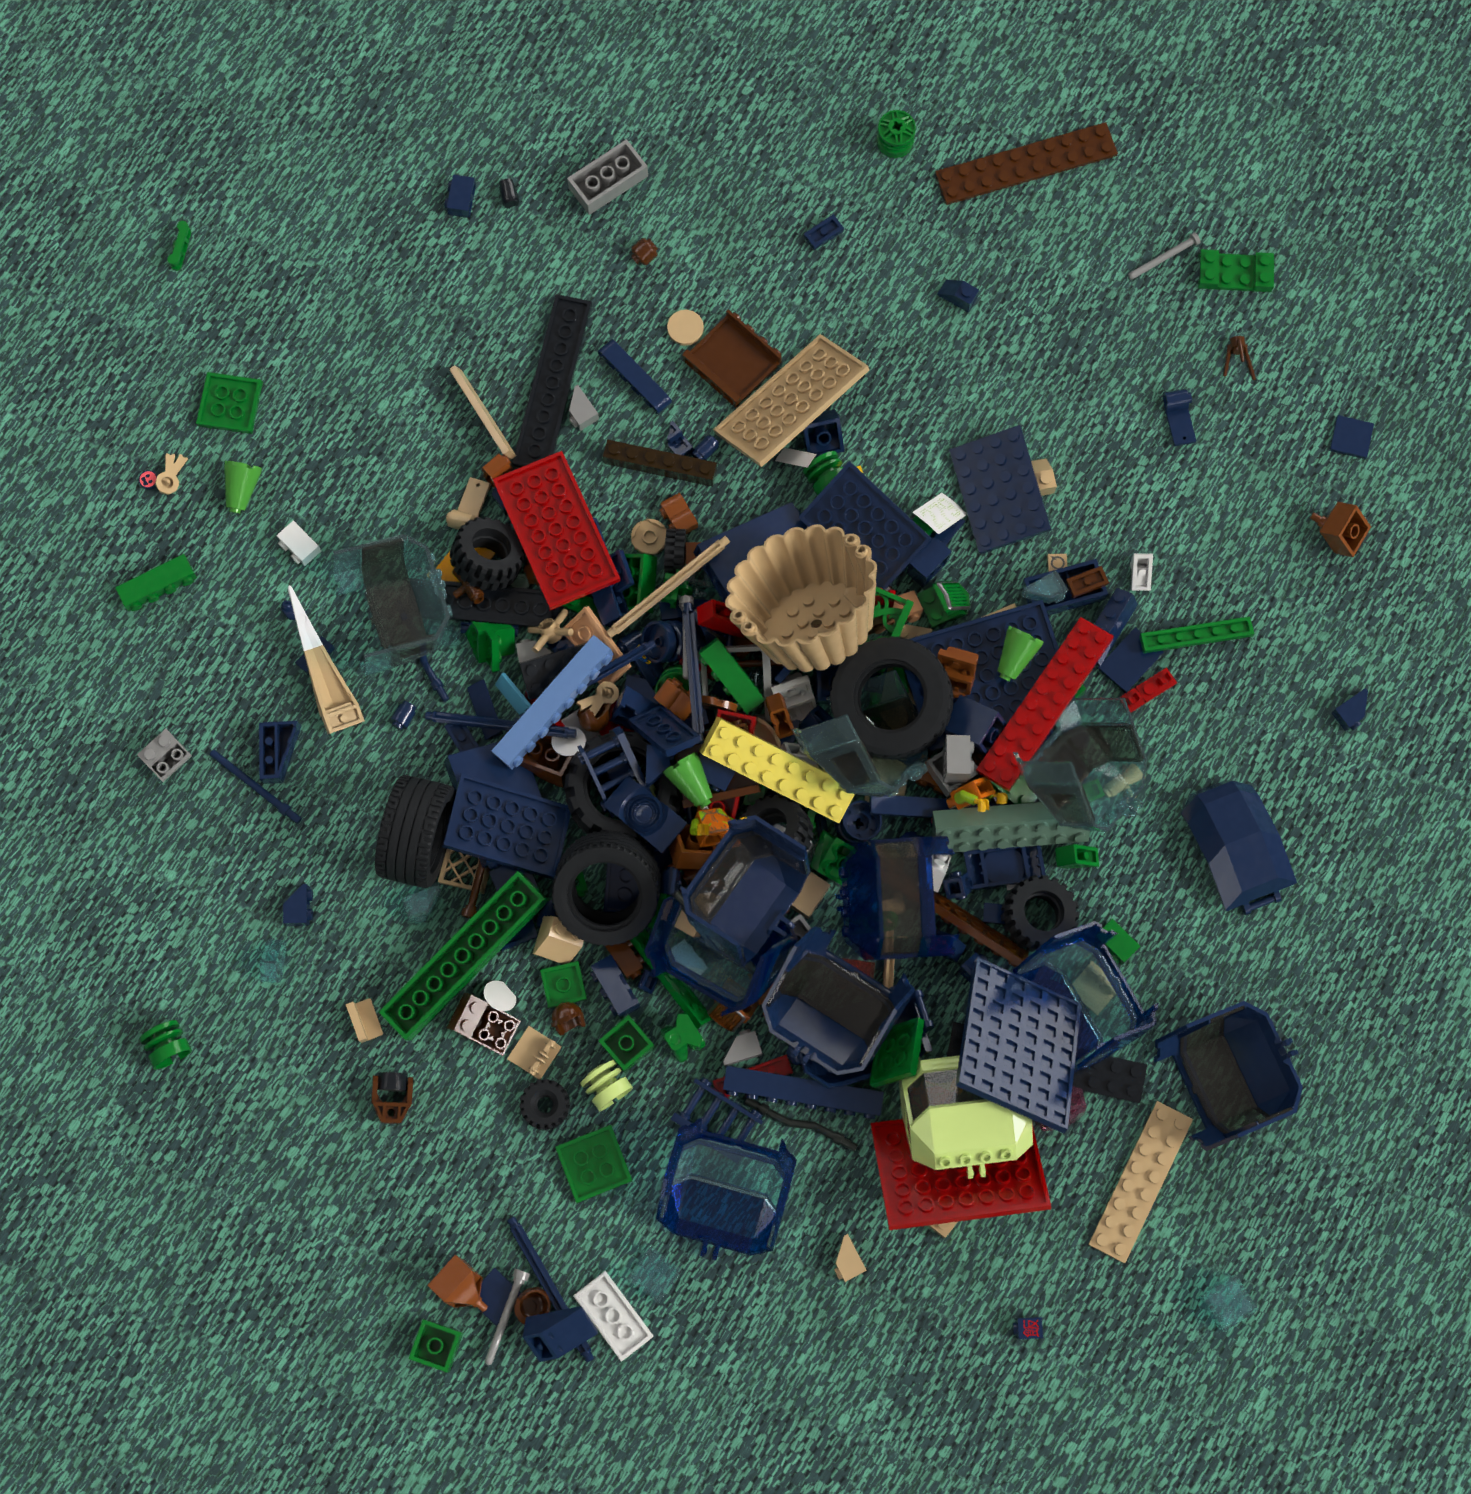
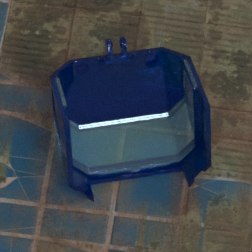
(709, 970)
(1084, 971)
(725, 1191)

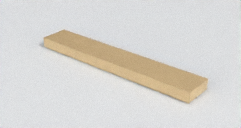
(482, 412)

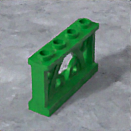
(899, 615)

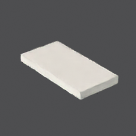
(613, 1316)

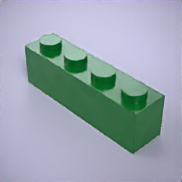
(156, 582)
(731, 675)

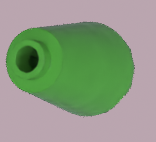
(239, 484)
(1017, 652)
(691, 780)

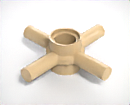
(550, 631)

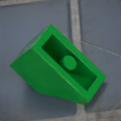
(1076, 856)

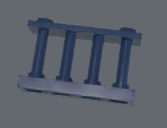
(626, 756)
(683, 1117)

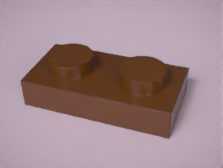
(1087, 581)

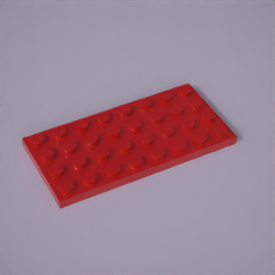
(556, 530)

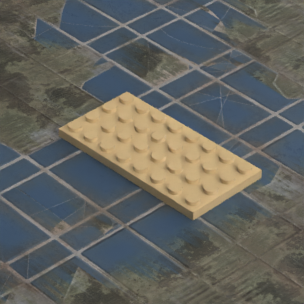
(791, 400)

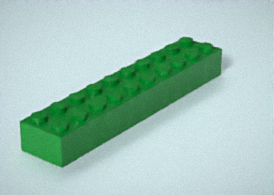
(464, 956)

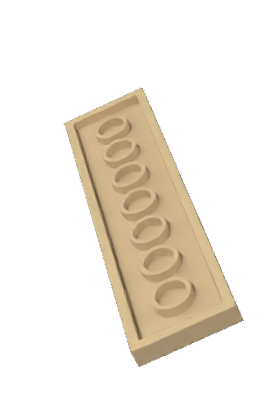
(1140, 1182)

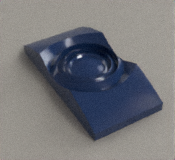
(645, 814)
(1003, 866)

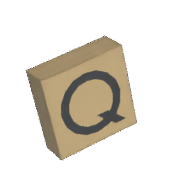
(1056, 561)

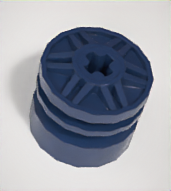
(868, 824)

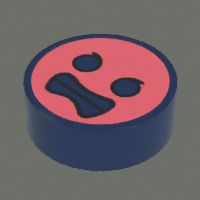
(147, 479)

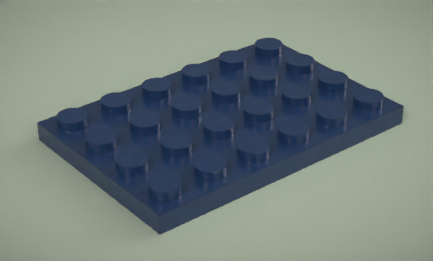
(1000, 489)
(864, 510)
(507, 826)

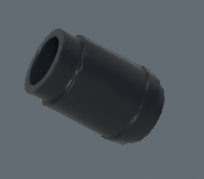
(508, 193)

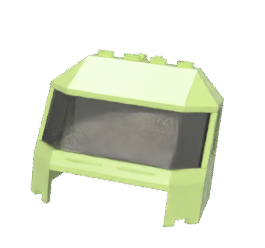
(955, 1126)

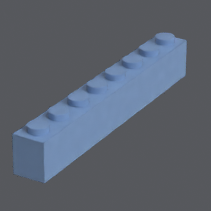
(552, 702)

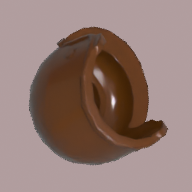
(594, 723)
(566, 1017)
(531, 1302)

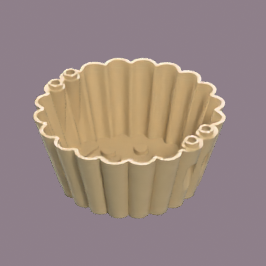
(800, 583)

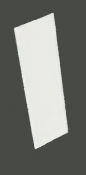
(795, 457)

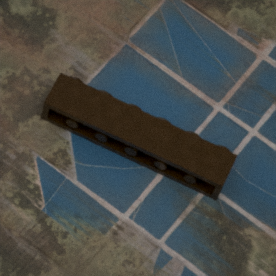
(660, 463)

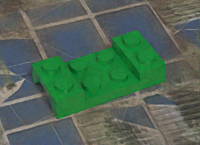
(1236, 271)

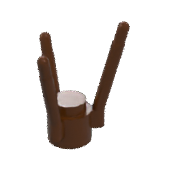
(1238, 347)

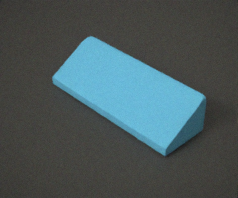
(512, 693)

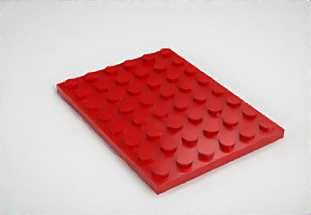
(925, 1196)

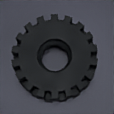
(674, 550)
(534, 1093)

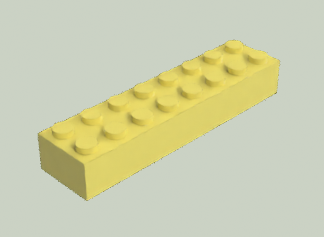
(775, 769)

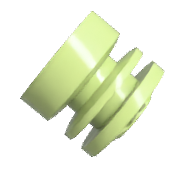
(606, 1085)

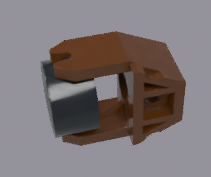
(391, 1082)

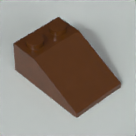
(547, 763)

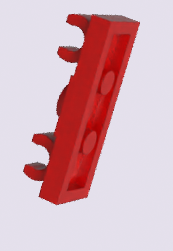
(1149, 689)

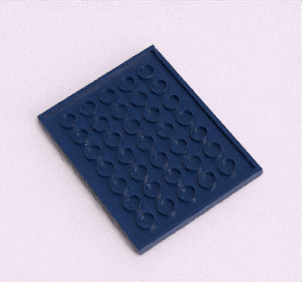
(986, 638)

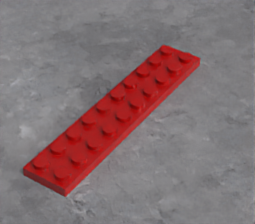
(1045, 703)

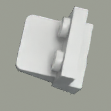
(797, 695)

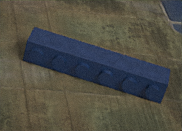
(609, 603)

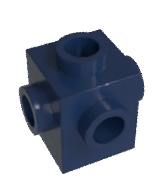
(957, 885)

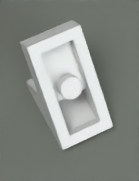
(1141, 571)

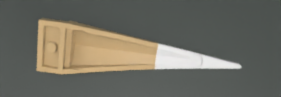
(332, 695)

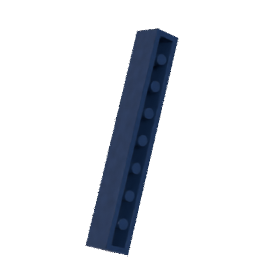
(804, 1091)

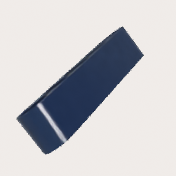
(632, 373)

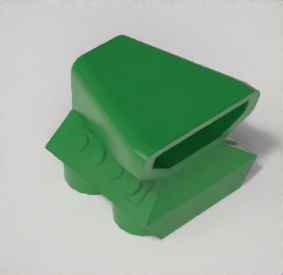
(829, 855)
(682, 1037)

